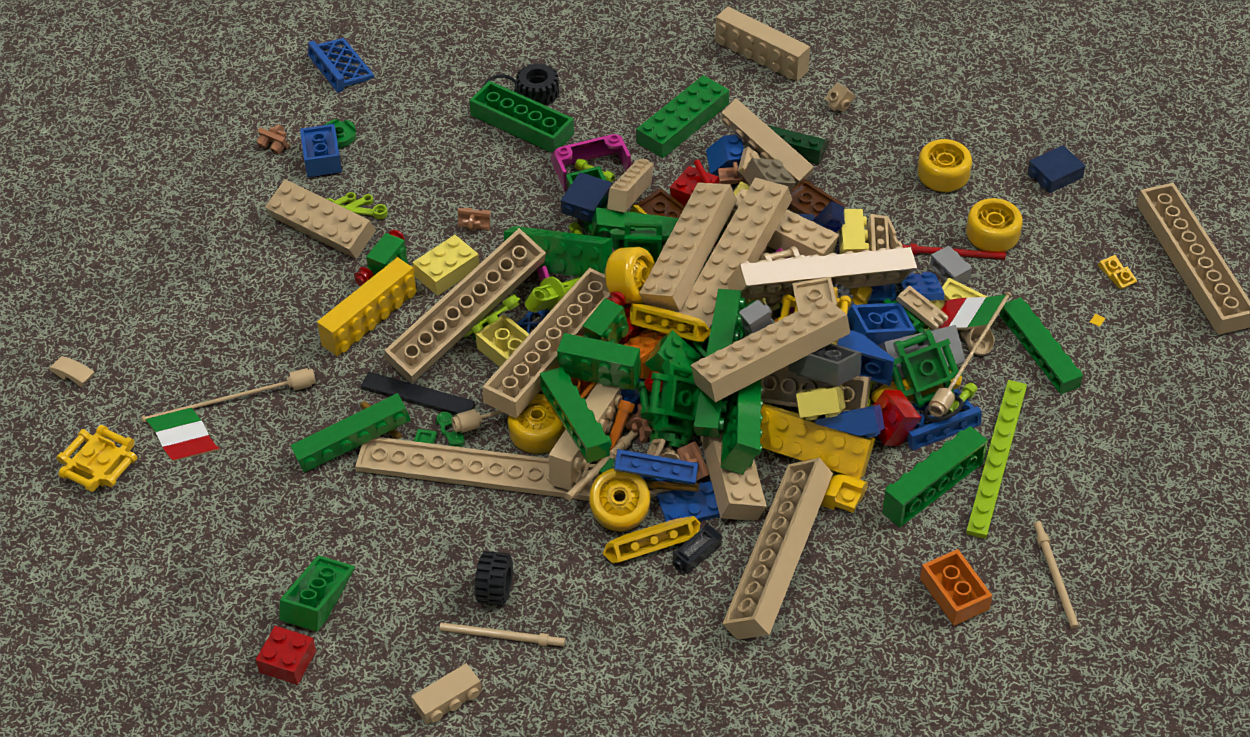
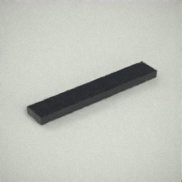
(416, 394)

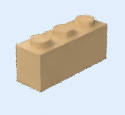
(447, 694)

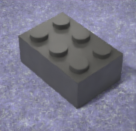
(829, 364)

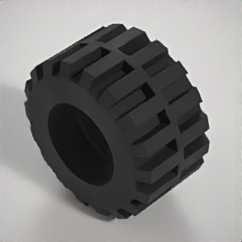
(538, 83)
(493, 578)

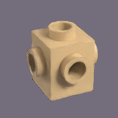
(839, 97)

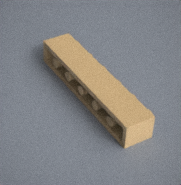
(765, 140)
(630, 185)

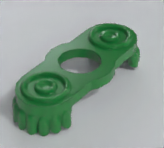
(454, 439)

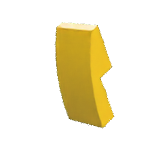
(1120, 275)

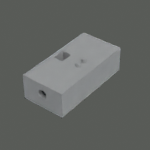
(939, 335)

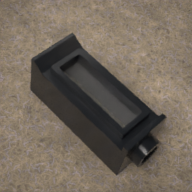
(697, 549)

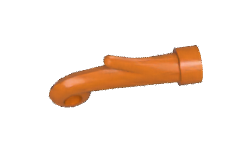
(624, 411)

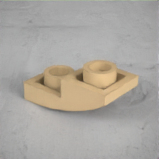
(71, 369)

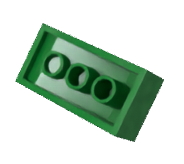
(315, 593)

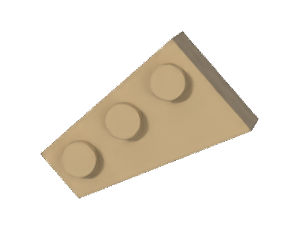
(881, 233)

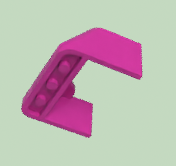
(588, 150)

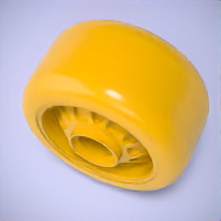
(944, 165)
(994, 225)
(628, 271)
(536, 427)
(624, 514)

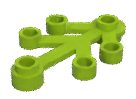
(379, 211)
(509, 303)

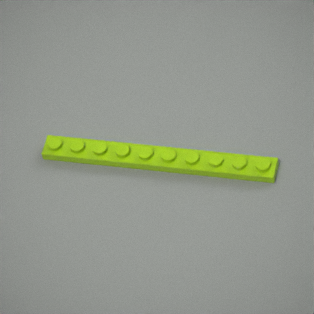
(996, 459)

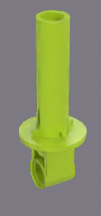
(548, 294)

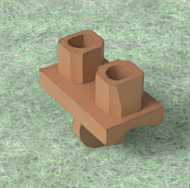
(275, 136)
(730, 175)
(474, 219)
(639, 425)
(693, 454)

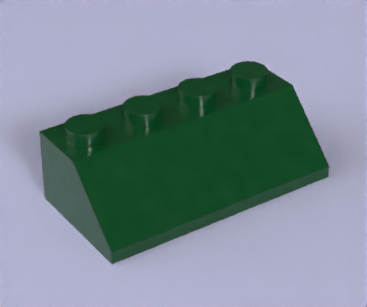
(807, 146)

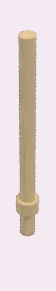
(622, 444)
(1044, 541)
(542, 639)

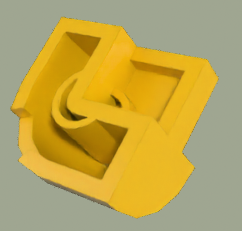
(844, 492)

